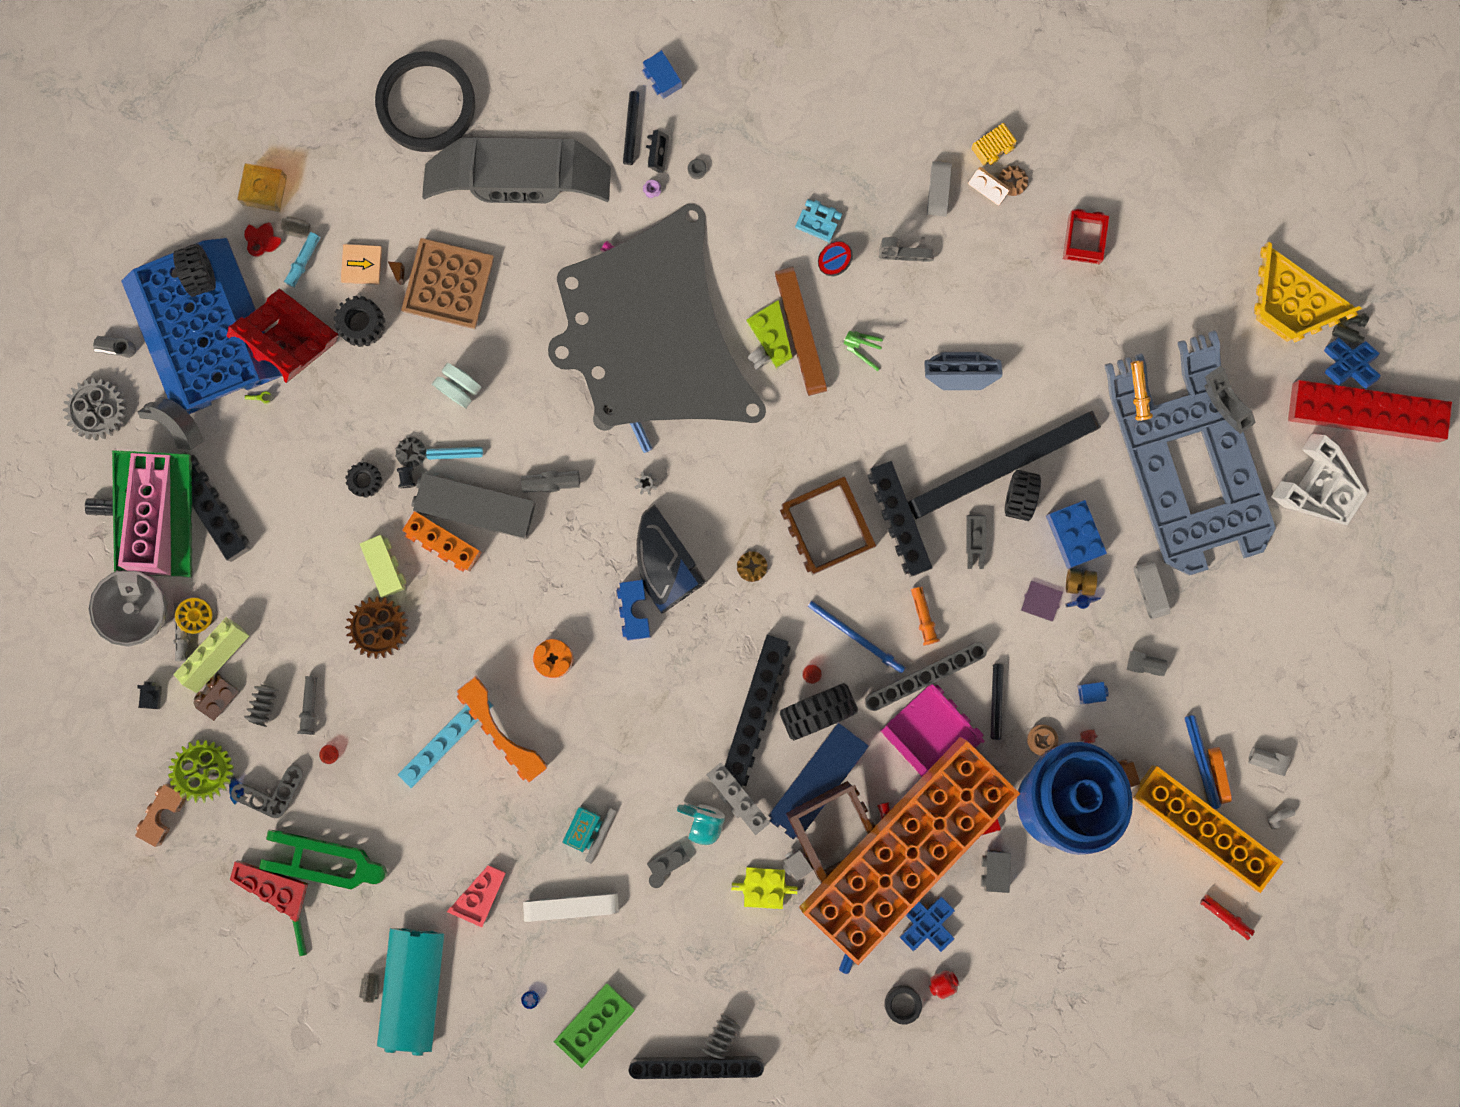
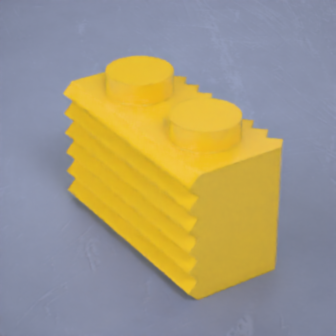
(994, 144)

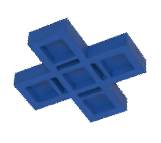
(1352, 363)
(927, 924)

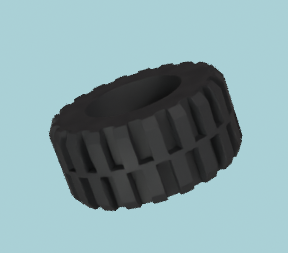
(818, 711)

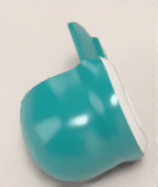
(706, 824)

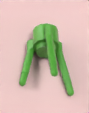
(854, 340)

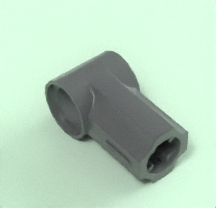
(114, 346)
(1142, 663)

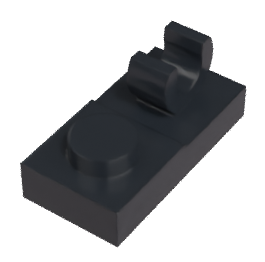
(658, 151)

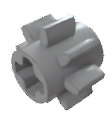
(647, 488)

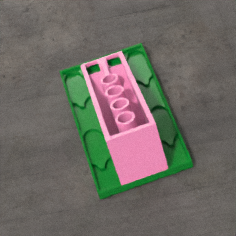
(152, 513)

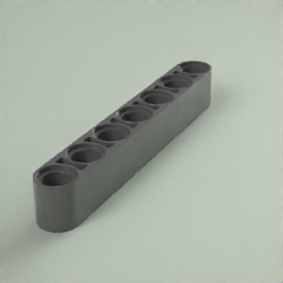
(935, 676)

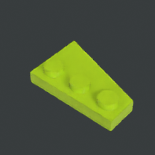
(771, 333)

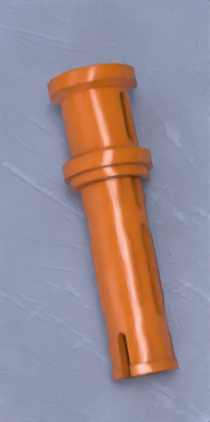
(926, 624)

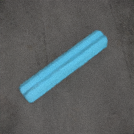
(453, 453)

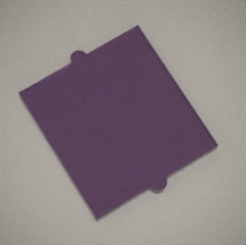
(1041, 601)

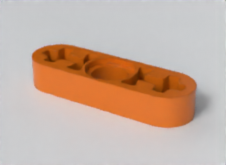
(1219, 775)

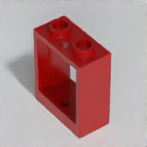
(1085, 255)

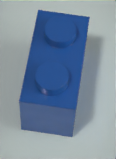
(662, 75)

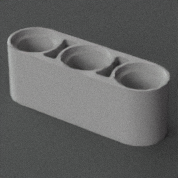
(939, 188)
(1152, 590)

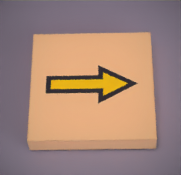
(361, 264)

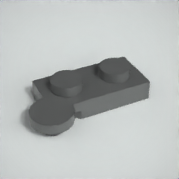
(665, 864)

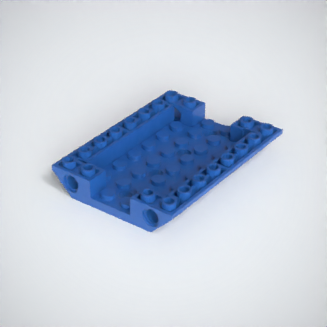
(175, 334)

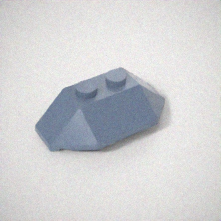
(962, 370)

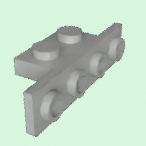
(740, 801)

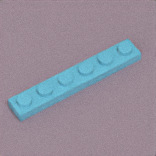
(438, 747)

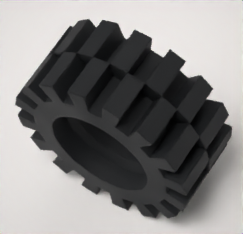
(352, 476)

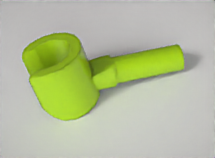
(258, 397)

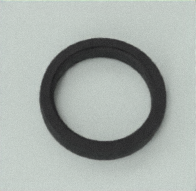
(410, 62)

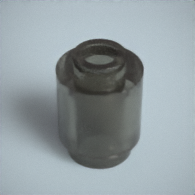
(295, 227)
(370, 987)

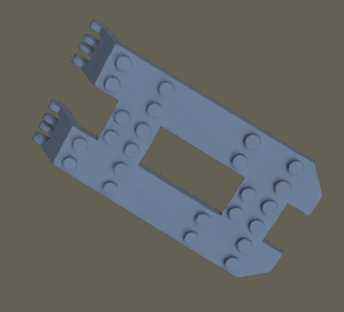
(1178, 533)

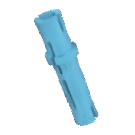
(303, 257)

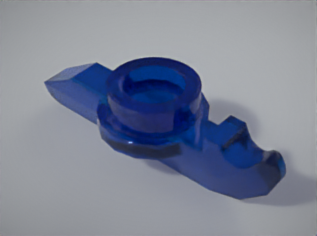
(1082, 601)

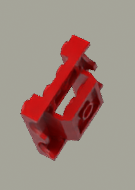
(297, 331)

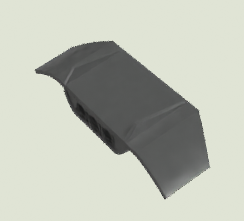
(517, 170)

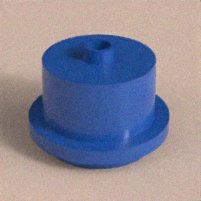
(1076, 799)

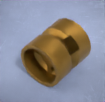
(1081, 582)

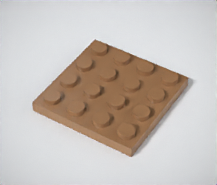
(448, 283)

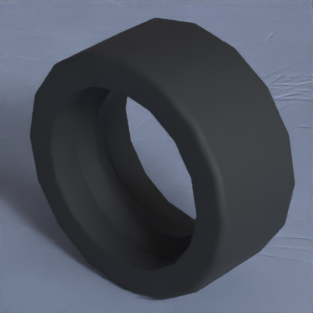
(904, 1020)

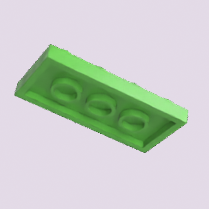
(594, 1025)

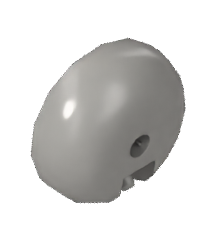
(127, 608)

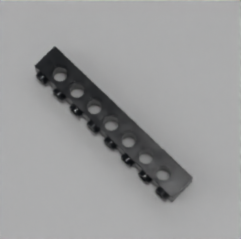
(770, 644)

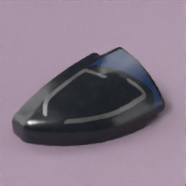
(664, 562)

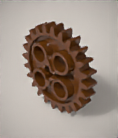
(373, 611)

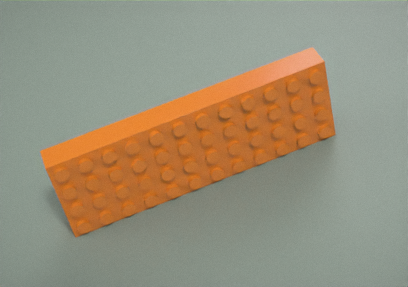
(909, 850)

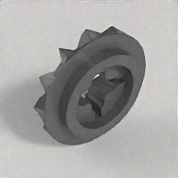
(414, 460)

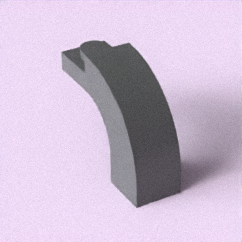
(1227, 402)
(176, 419)

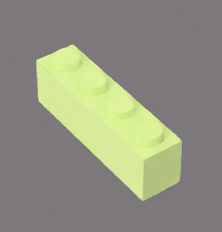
(211, 655)

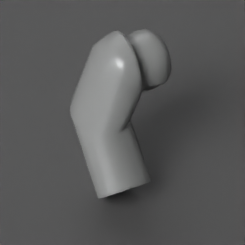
(1280, 815)

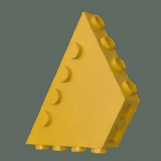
(1295, 301)

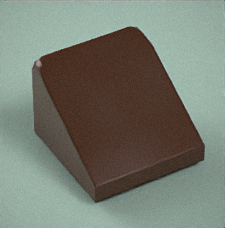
(398, 271)

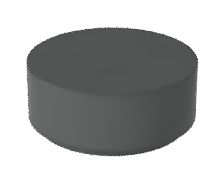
(696, 169)

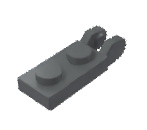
(975, 539)

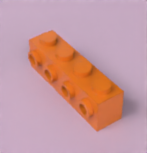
(441, 541)

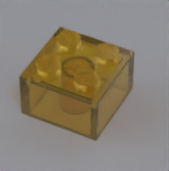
(262, 187)

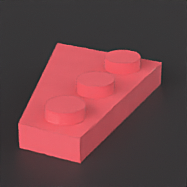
(479, 897)

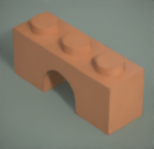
(151, 828)

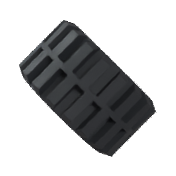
(194, 270)
(353, 307)
(1022, 495)

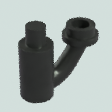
(1348, 334)

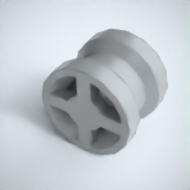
(759, 358)

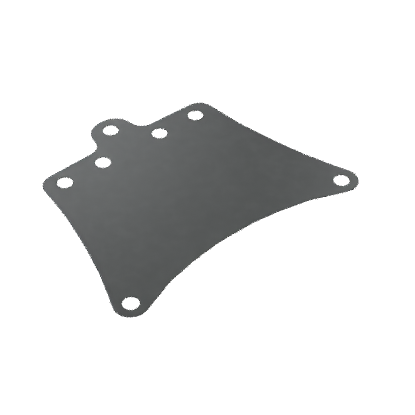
(652, 330)

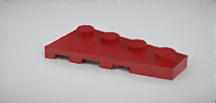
(276, 889)

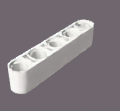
(570, 907)

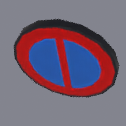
(835, 258)

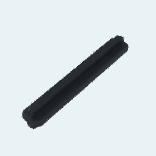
(631, 126)
(997, 701)

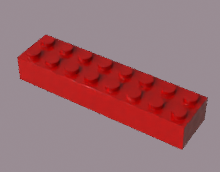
(1370, 411)

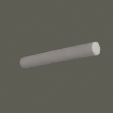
(600, 835)

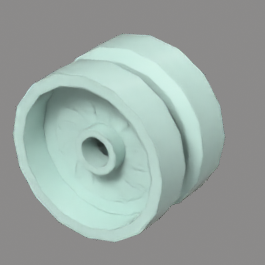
(457, 384)

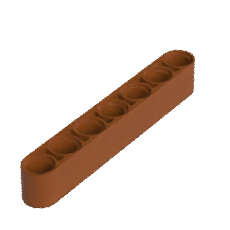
(800, 331)

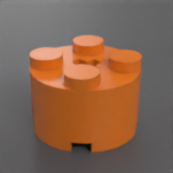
(544, 652)

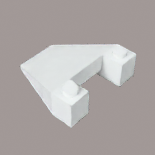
(1328, 488)

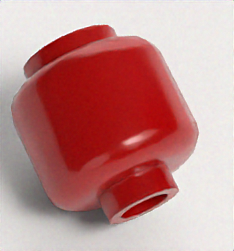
(944, 984)

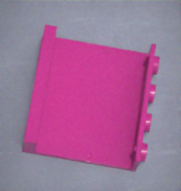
(929, 729)

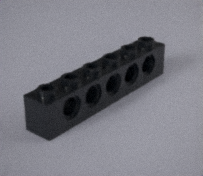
(888, 472)
(239, 545)

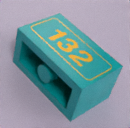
(581, 829)

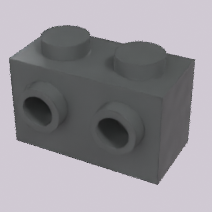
(996, 871)

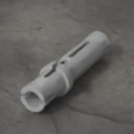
(180, 638)

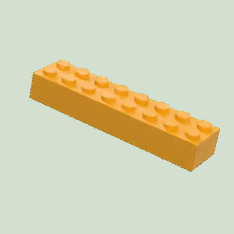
(1206, 829)

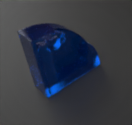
(234, 781)

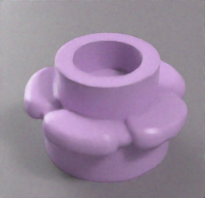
(648, 185)

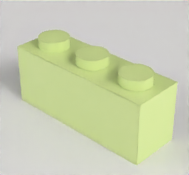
(383, 566)

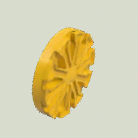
(193, 615)

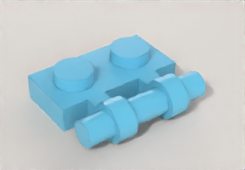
(815, 225)

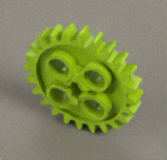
(194, 755)

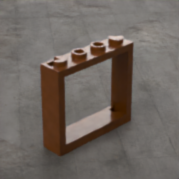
(855, 511)
(817, 802)

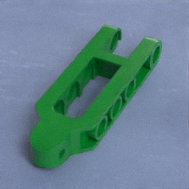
(366, 870)

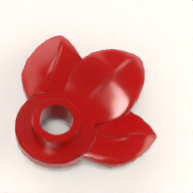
(261, 236)

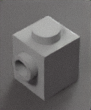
(796, 864)

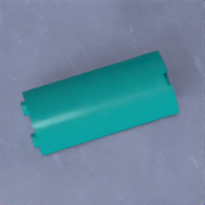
(410, 991)

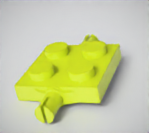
(764, 888)

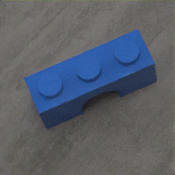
(630, 593)

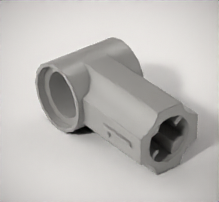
(1273, 761)

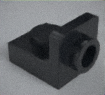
(149, 695)

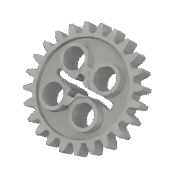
(109, 399)

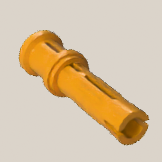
(1141, 399)

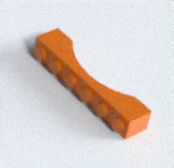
(526, 760)

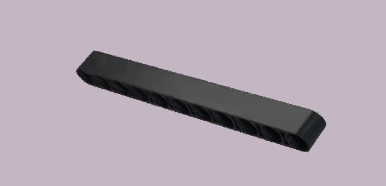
(1004, 464)

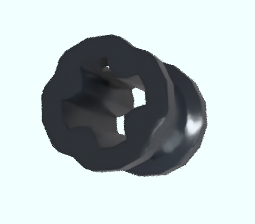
(406, 477)

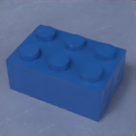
(1076, 534)

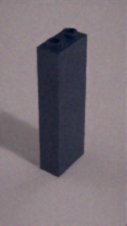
(821, 773)

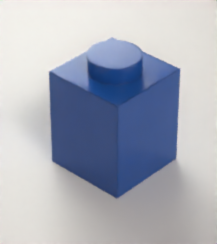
(1093, 693)

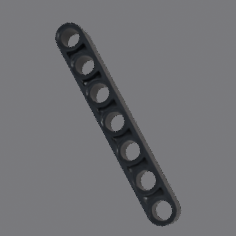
(688, 1073)

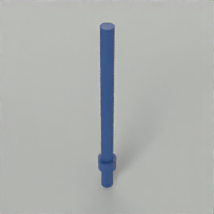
(887, 658)

